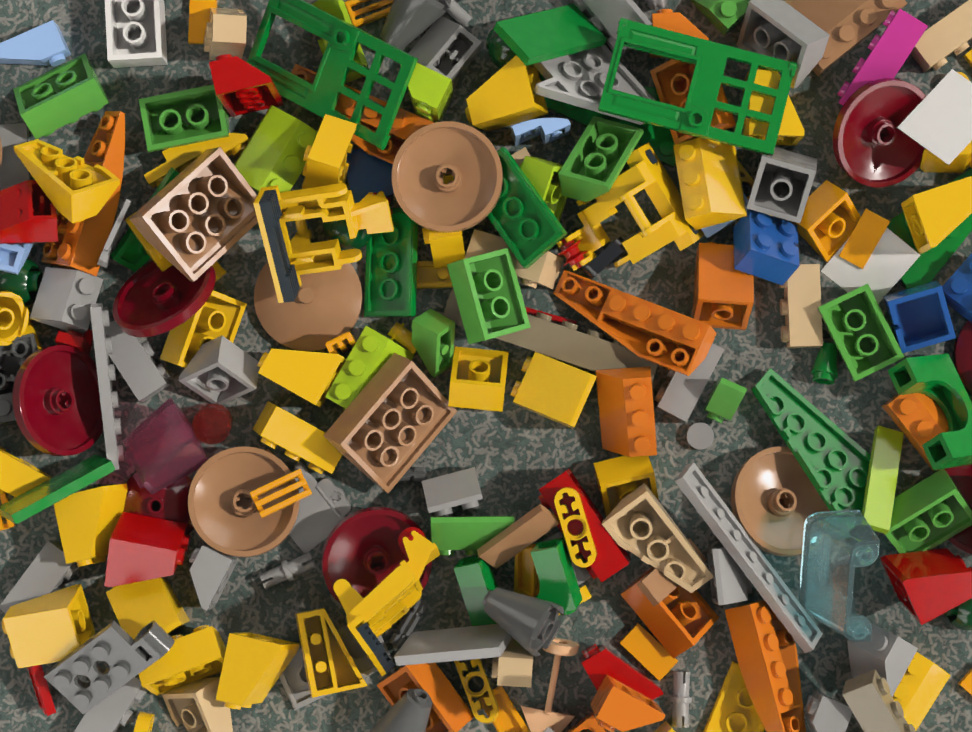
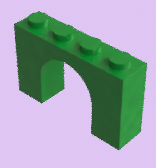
(940, 381)
(553, 569)

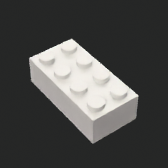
(135, 33)

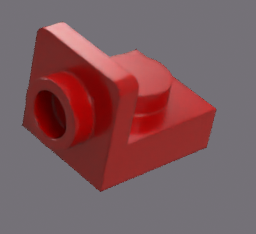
(75, 339)

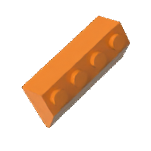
(622, 707)

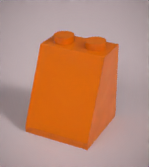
(721, 292)

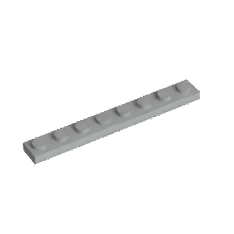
(748, 557)

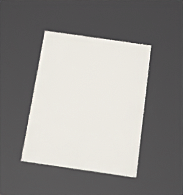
(943, 118)
(882, 271)

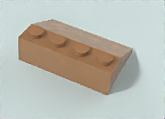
(846, 23)
(199, 214)
(391, 422)

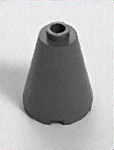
(409, 19)
(524, 618)
(407, 714)

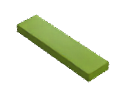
(882, 478)

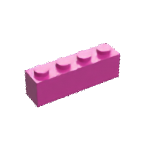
(886, 53)

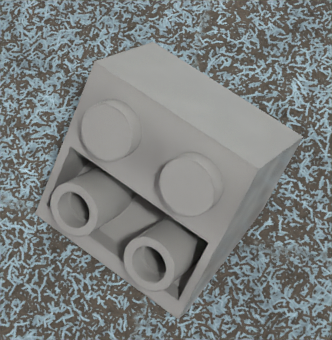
(447, 48)
(451, 491)

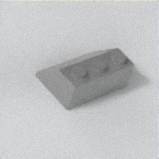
(607, 13)
(783, 33)

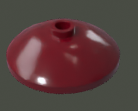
(172, 500)

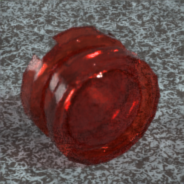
(212, 423)

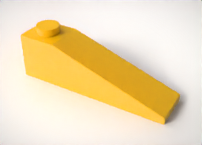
(68, 182)

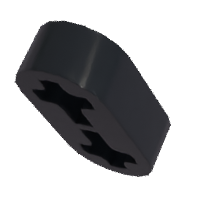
(604, 258)

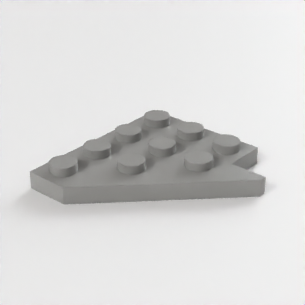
(581, 79)

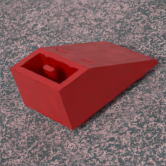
(27, 214)

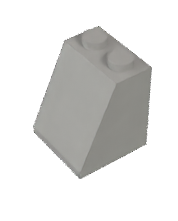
(783, 184)

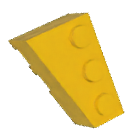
(328, 154)
(297, 437)
(18, 475)

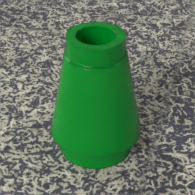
(826, 365)

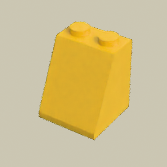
(506, 98)
(791, 129)
(937, 212)
(302, 372)
(553, 389)
(88, 521)
(145, 602)
(48, 627)
(252, 668)

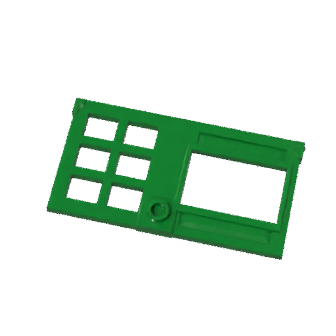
(334, 67)
(702, 96)

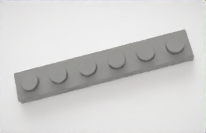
(106, 374)

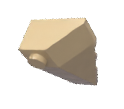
(650, 533)
(197, 707)

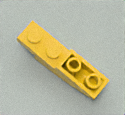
(183, 156)

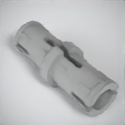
(287, 570)
(680, 699)

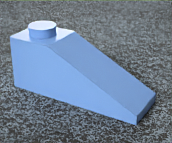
(36, 47)

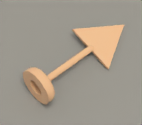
(540, 719)

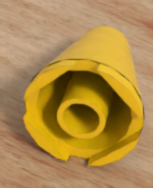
(13, 317)

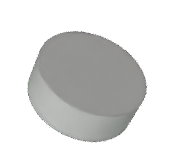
(699, 436)

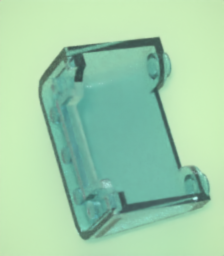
(830, 552)

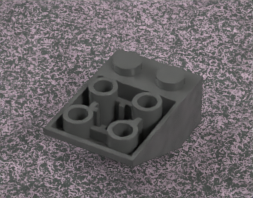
(11, 359)

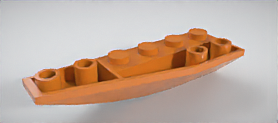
(403, 126)
(83, 242)
(638, 324)
(768, 665)

